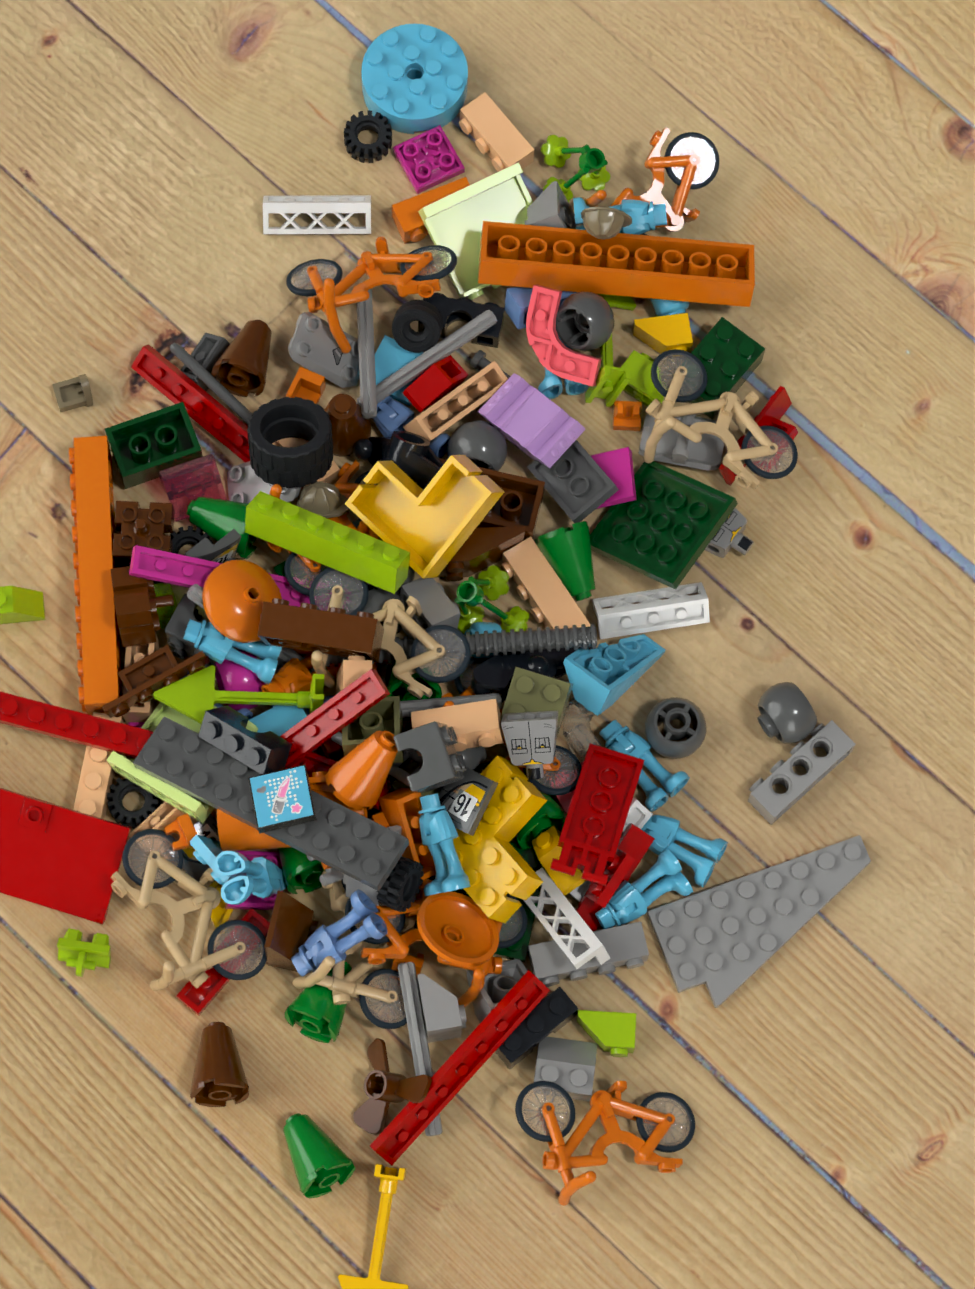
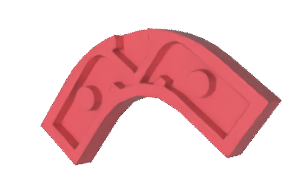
(547, 345)

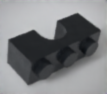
(466, 310)
(228, 732)
(544, 1019)

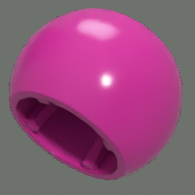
(235, 677)

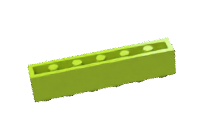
(327, 542)

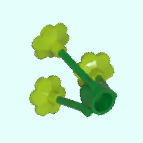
(592, 165)
(493, 584)

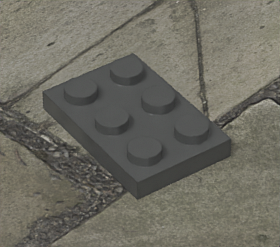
(575, 482)

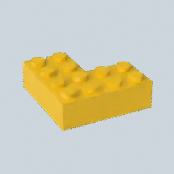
(426, 521)
(488, 856)

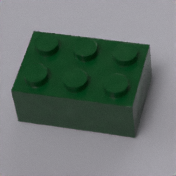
(728, 360)
(153, 444)

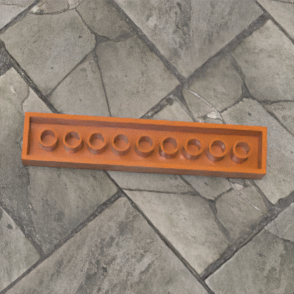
(617, 266)
(93, 563)

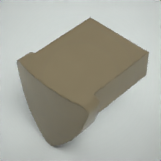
(73, 393)

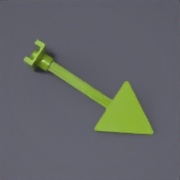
(610, 379)
(198, 694)

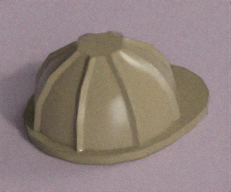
(604, 221)
(323, 500)

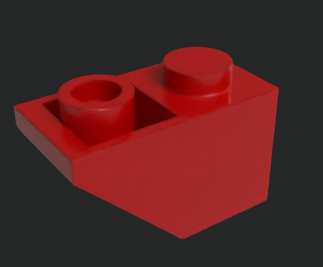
(435, 383)

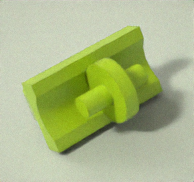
(84, 954)

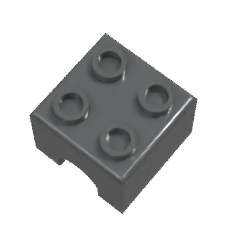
(176, 629)
(440, 760)

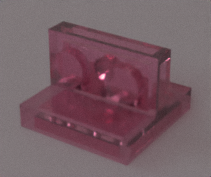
(191, 481)

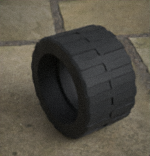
(289, 419)

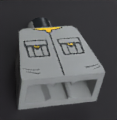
(730, 536)
(531, 739)

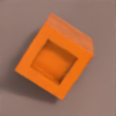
(307, 385)

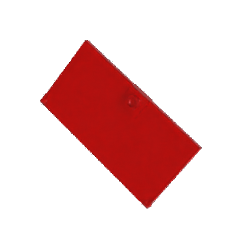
(58, 855)

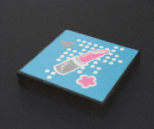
(282, 798)

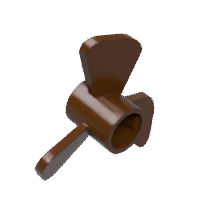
(386, 1087)

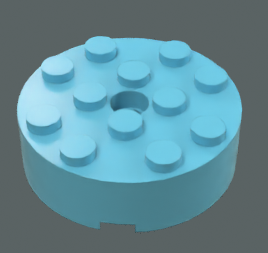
(437, 74)

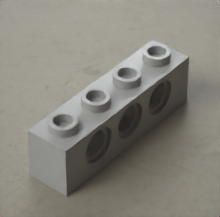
(774, 805)

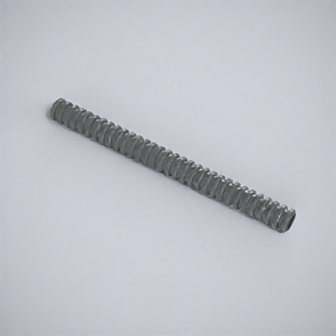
(508, 642)

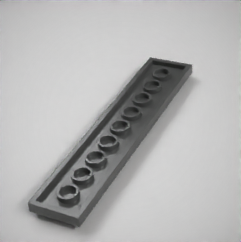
(210, 775)

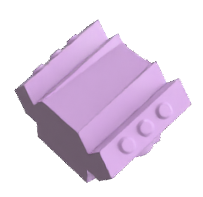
(531, 421)

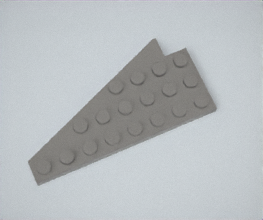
(740, 925)

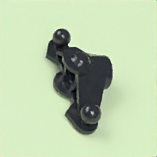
(406, 450)
(498, 670)

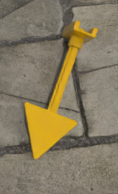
(387, 1187)

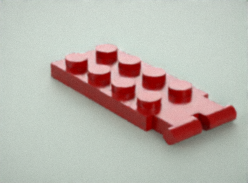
(597, 813)

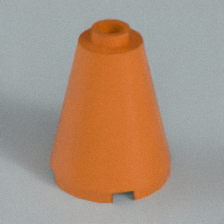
(363, 771)

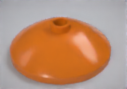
(228, 600)
(457, 929)

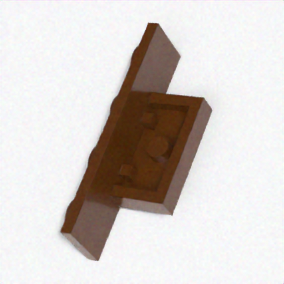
(151, 675)

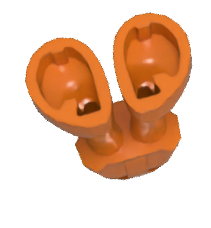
(295, 676)

